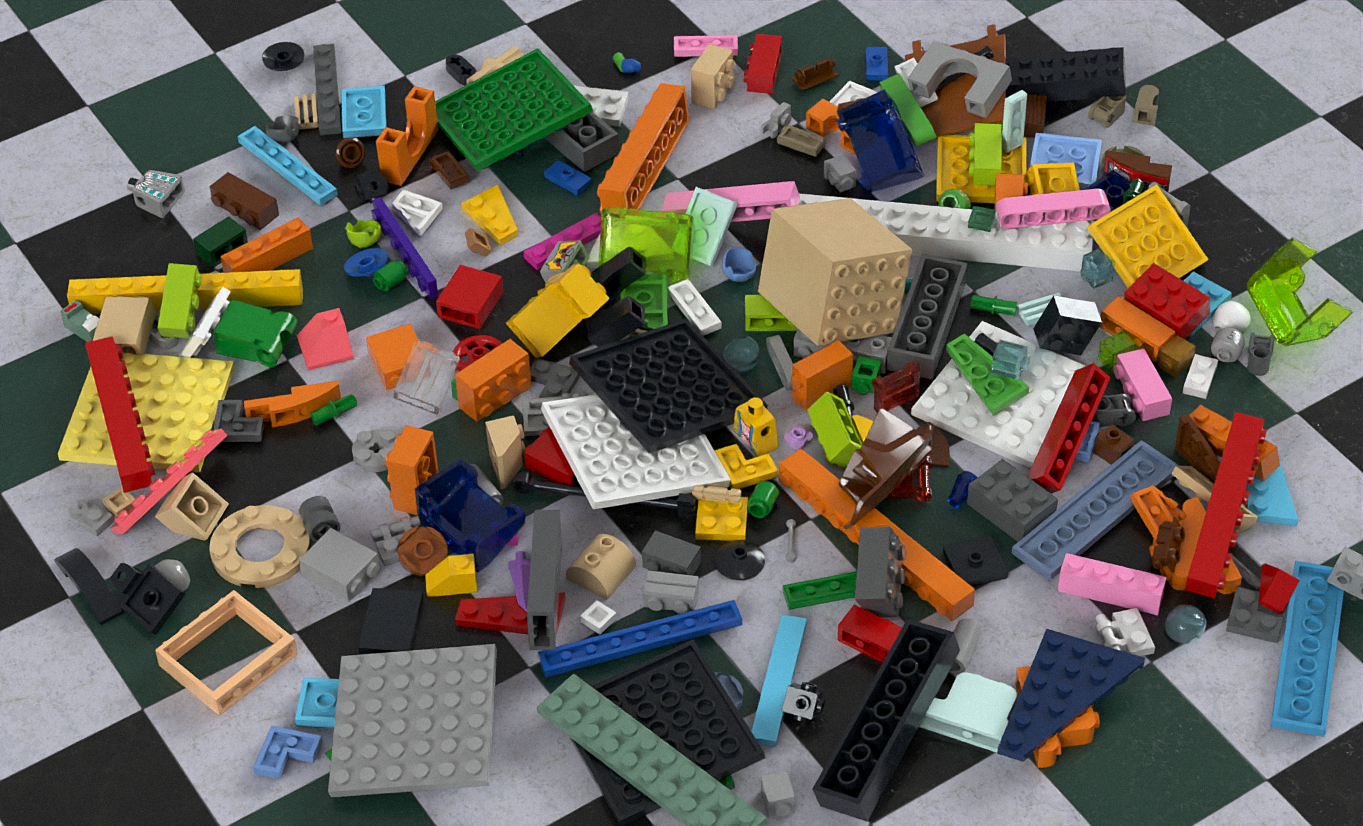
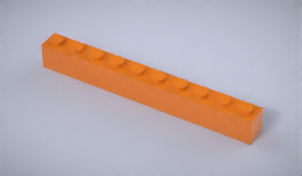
(922, 570)

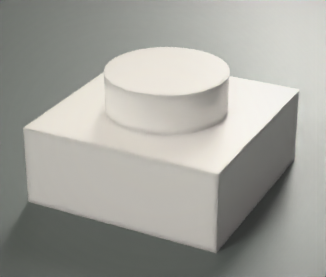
(598, 617)

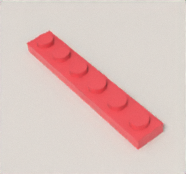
(161, 486)

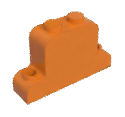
(1192, 520)
(1078, 733)

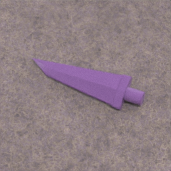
(520, 576)

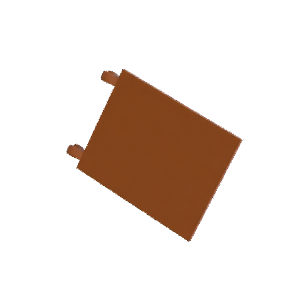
(949, 112)

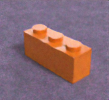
(1138, 325)

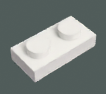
(1200, 376)

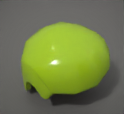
(364, 233)

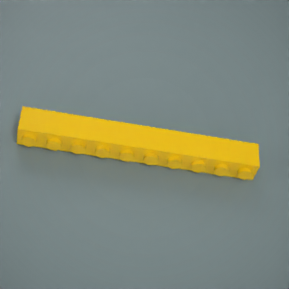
(253, 288)

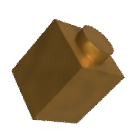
(1176, 356)

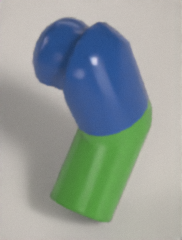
(626, 65)

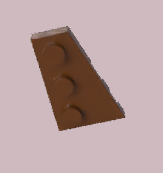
(1194, 448)

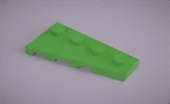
(976, 365)

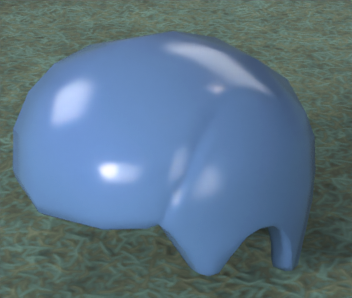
(738, 264)

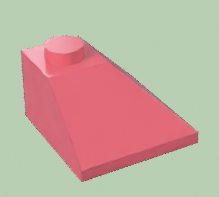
(325, 340)

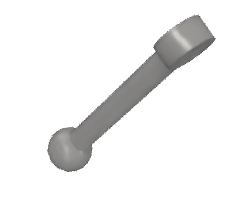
(791, 556)

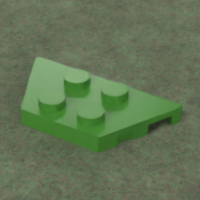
(652, 294)

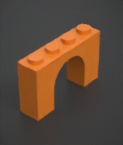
(401, 150)

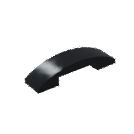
(90, 585)

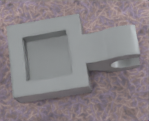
(779, 119)

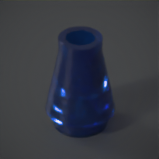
(960, 489)

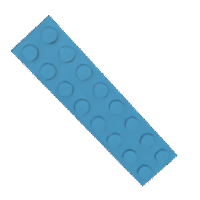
(1308, 652)

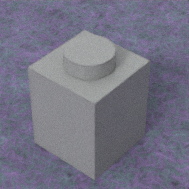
(777, 794)

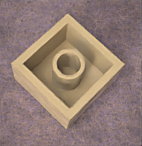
(712, 76)

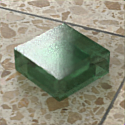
(981, 218)

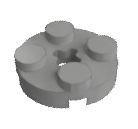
(367, 442)

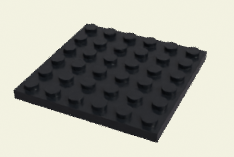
(665, 384)
(685, 707)

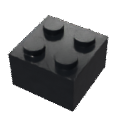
(1067, 325)

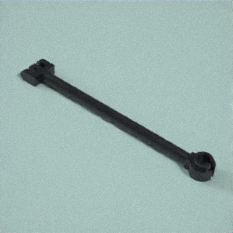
(525, 483)

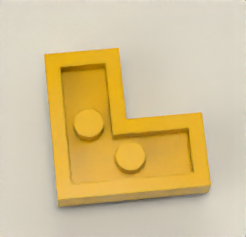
(743, 471)

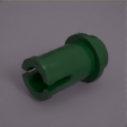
(1135, 189)

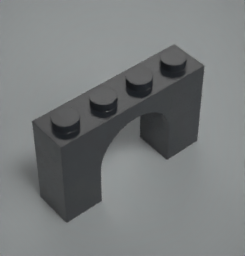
(617, 321)

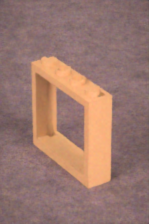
(247, 678)

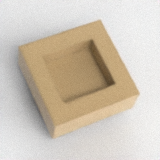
(118, 501)

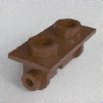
(810, 76)
(1171, 536)

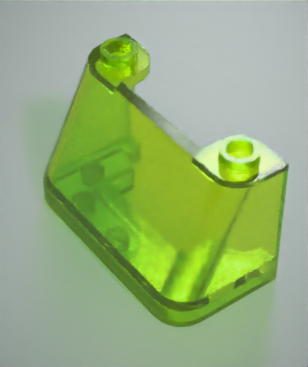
(659, 236)

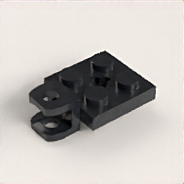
(139, 587)

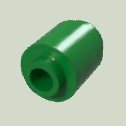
(390, 275)
(762, 499)

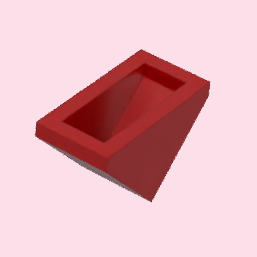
(1276, 588)

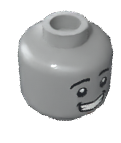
(1227, 344)

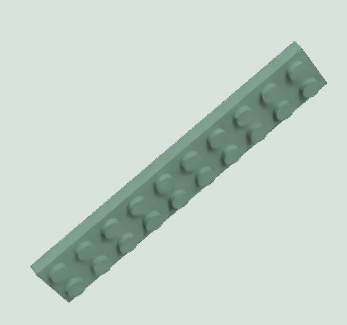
(644, 758)

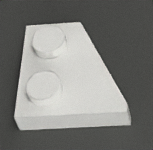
(416, 210)

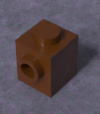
(1112, 444)

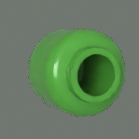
(954, 199)

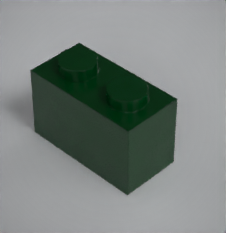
(219, 240)

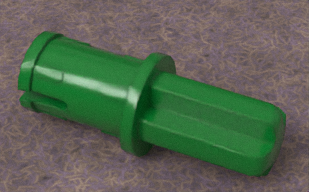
(994, 305)
(333, 409)

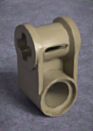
(1107, 109)

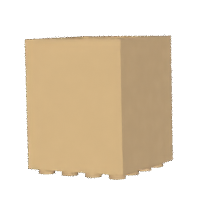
(834, 271)

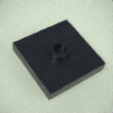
(976, 561)

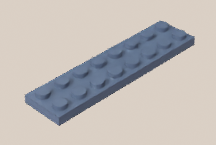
(1093, 510)

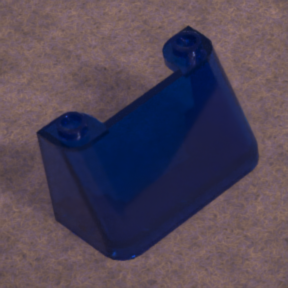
(880, 142)
(467, 514)

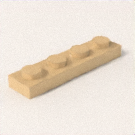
(1203, 487)

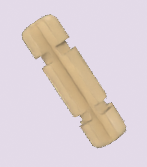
(716, 494)

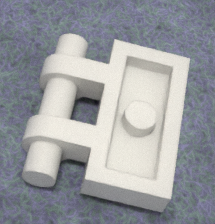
(1131, 629)

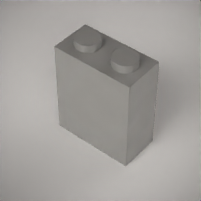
(339, 564)

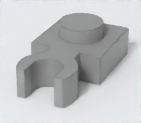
(92, 519)

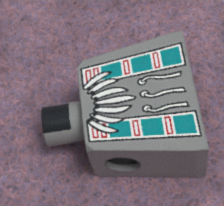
(157, 191)

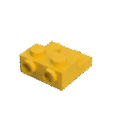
(1051, 178)

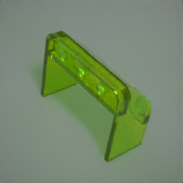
(1275, 296)

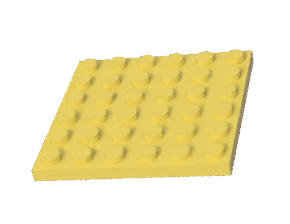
(174, 402)

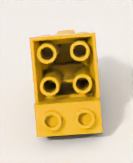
(557, 309)

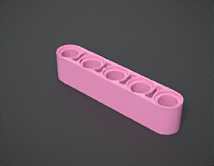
(1052, 208)

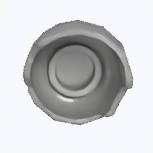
(175, 572)

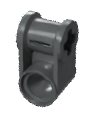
(1260, 353)
(1112, 410)

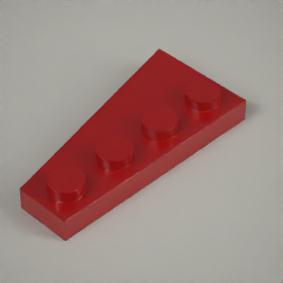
(498, 614)

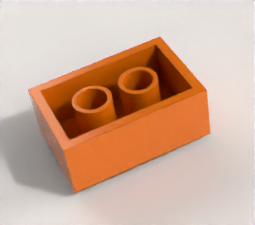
(493, 380)
(410, 465)

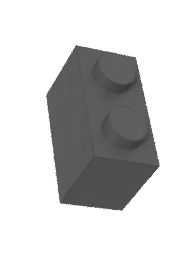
(670, 555)

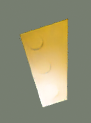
(492, 215)

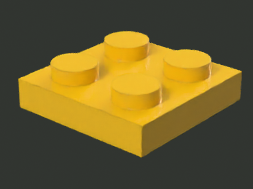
(721, 520)

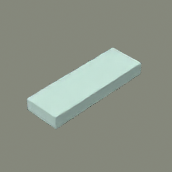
(1014, 121)

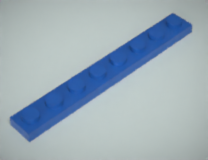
(640, 638)

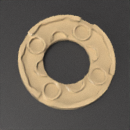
(265, 573)

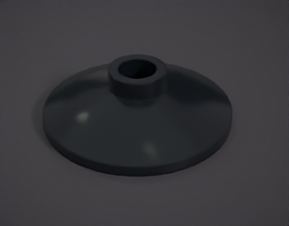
(283, 56)
(739, 560)

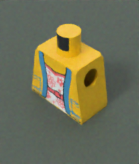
(756, 427)

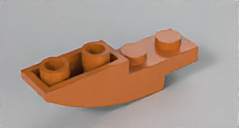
(295, 406)

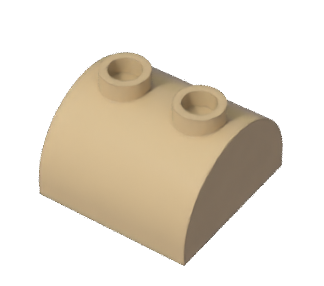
(602, 565)

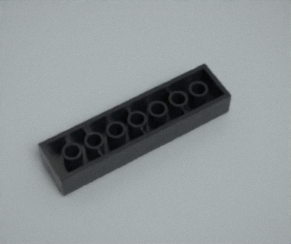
(886, 720)

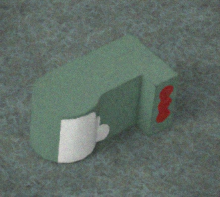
(79, 321)

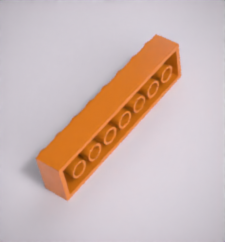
(646, 149)

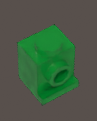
(862, 379)

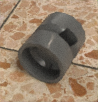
(318, 517)

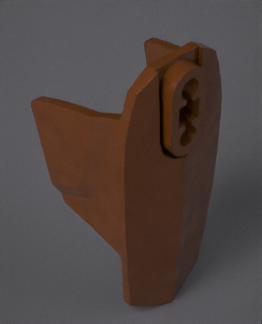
(882, 462)

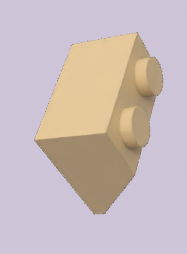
(505, 448)
(192, 508)

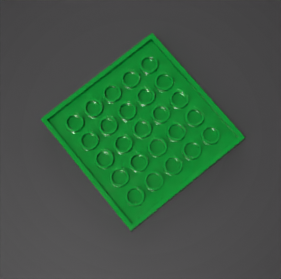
(509, 109)

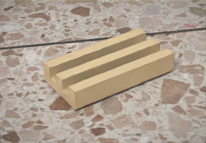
(305, 101)

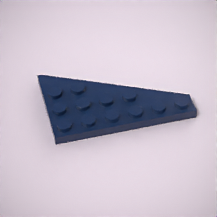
(1061, 686)

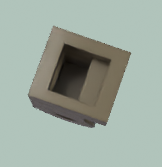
(1146, 105)

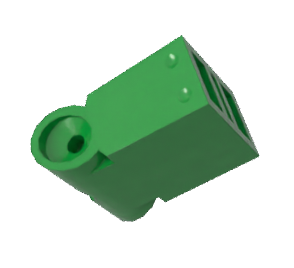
(253, 333)

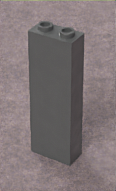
(544, 580)

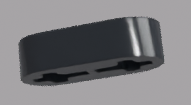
(457, 66)

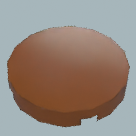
(421, 550)

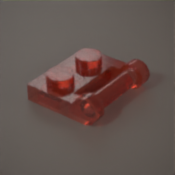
(899, 392)
(922, 492)

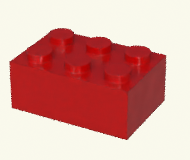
(1169, 300)

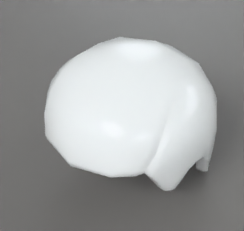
(1232, 315)

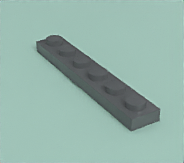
(327, 89)

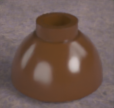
(350, 152)

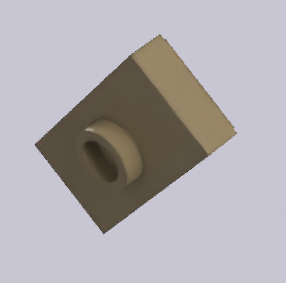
(801, 140)

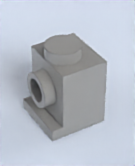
(840, 173)

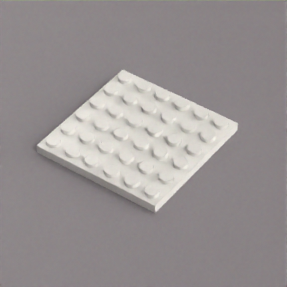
(1019, 428)
(616, 466)

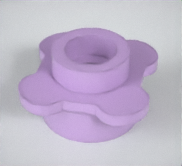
(798, 437)

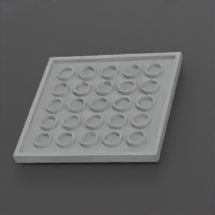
(413, 721)

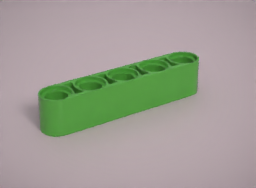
(913, 117)

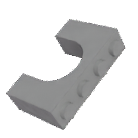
(942, 60)

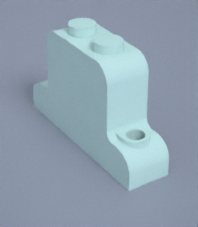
(973, 711)

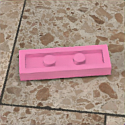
(695, 45)

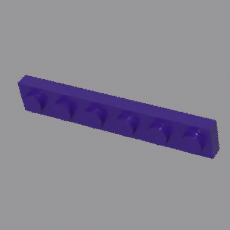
(407, 252)

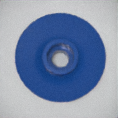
(366, 262)

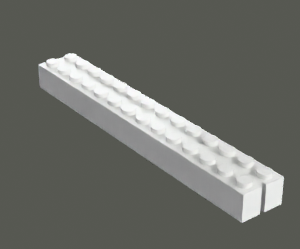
(946, 235)

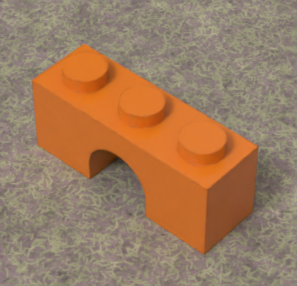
(822, 120)

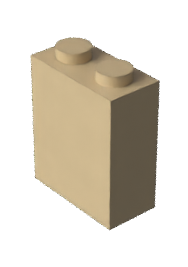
(127, 321)

